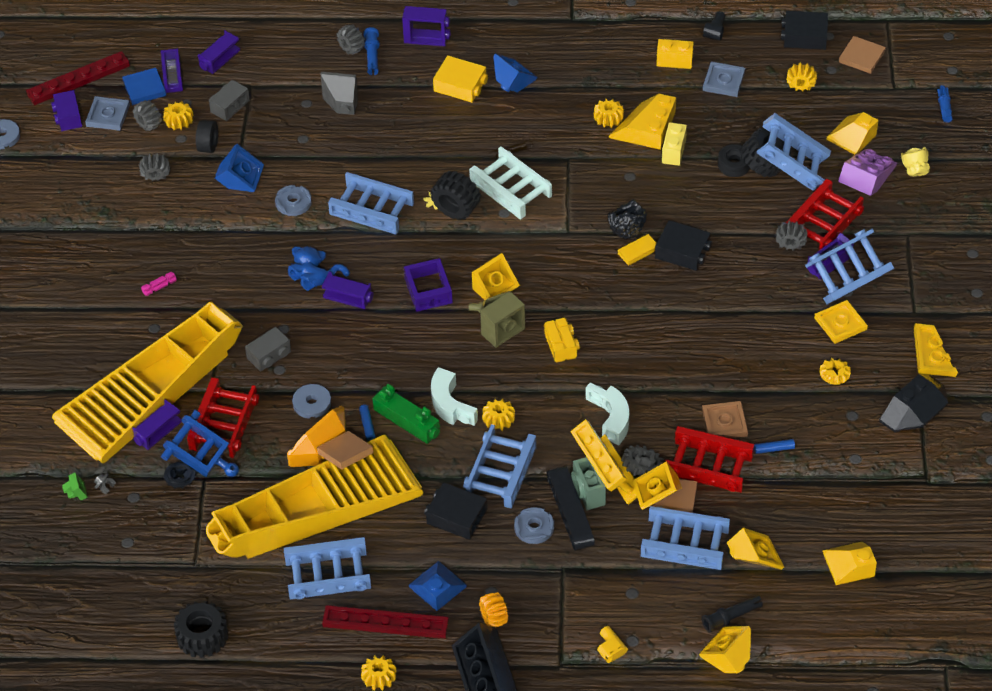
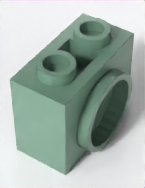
(588, 484)

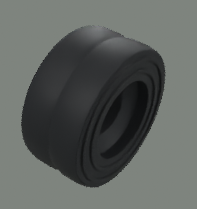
(206, 136)
(729, 168)

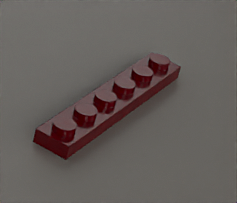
(78, 77)
(385, 622)

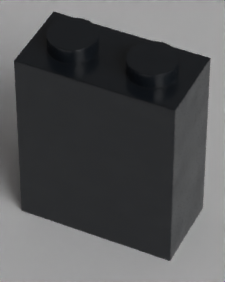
(805, 30)
(683, 245)
(456, 510)

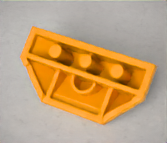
(326, 429)

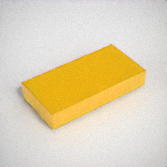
(637, 250)

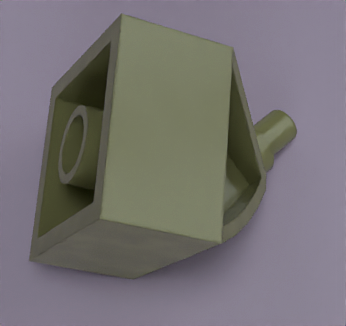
(500, 317)

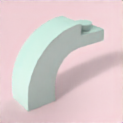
(445, 405)
(616, 405)

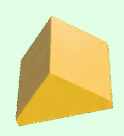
(493, 278)

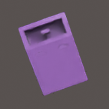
(866, 171)

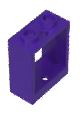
(425, 36)
(422, 300)

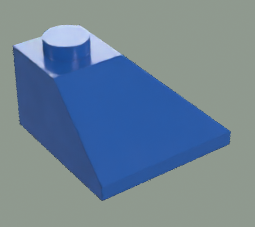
(512, 74)
(239, 170)
(437, 585)

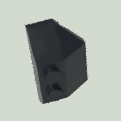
(915, 404)

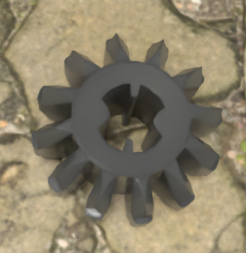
(350, 39)
(147, 115)
(154, 167)
(791, 235)

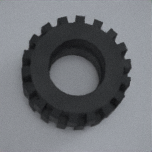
(754, 160)
(455, 195)
(201, 615)

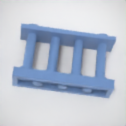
(800, 141)
(366, 216)
(864, 275)
(514, 477)
(322, 552)
(685, 554)

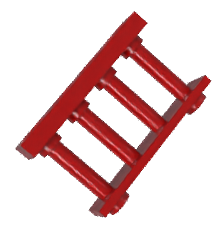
(815, 203)
(209, 406)
(715, 444)

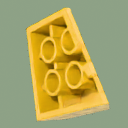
(647, 122)

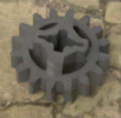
(640, 460)

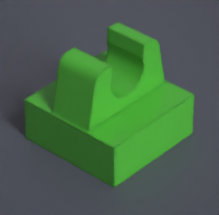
(75, 487)

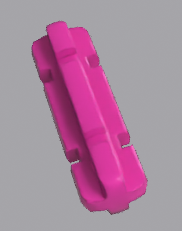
(159, 283)

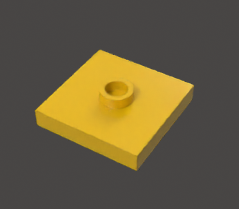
(840, 321)

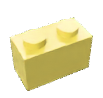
(674, 144)

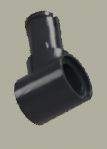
(715, 29)

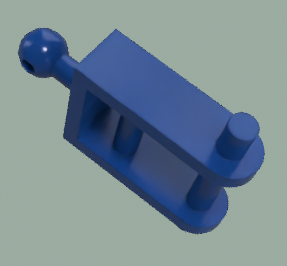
(211, 438)

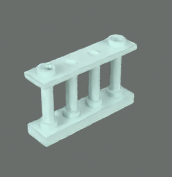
(506, 196)

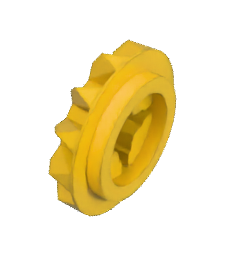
(830, 376)

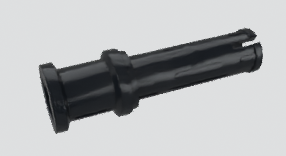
(723, 616)

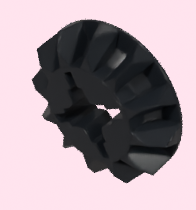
(181, 469)

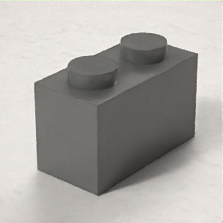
(229, 100)
(268, 349)

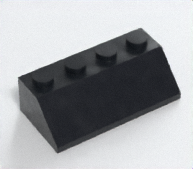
(483, 660)

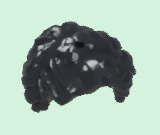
(627, 220)

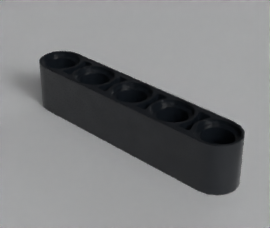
(570, 508)

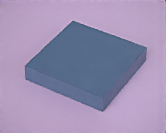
(724, 79)
(107, 113)

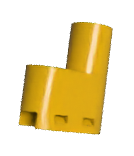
(613, 647)

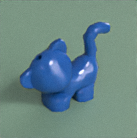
(307, 267)

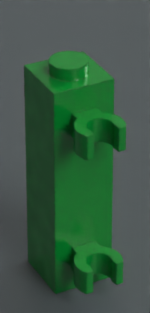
(406, 414)

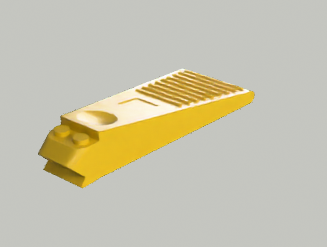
(106, 412)
(314, 502)

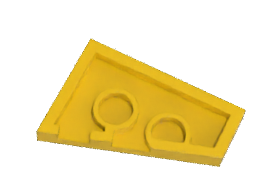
(930, 352)

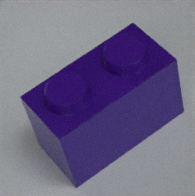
(67, 110)

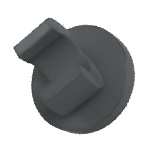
(101, 480)

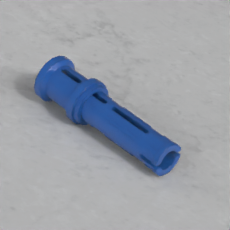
(371, 45)

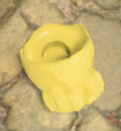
(916, 161)

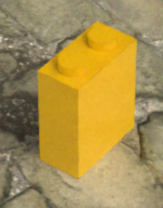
(460, 79)

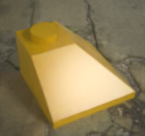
(854, 132)
(656, 485)
(754, 549)
(850, 562)
(729, 649)

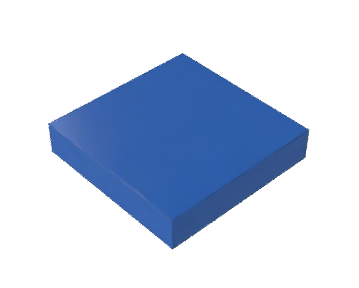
(144, 86)

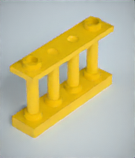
(605, 460)

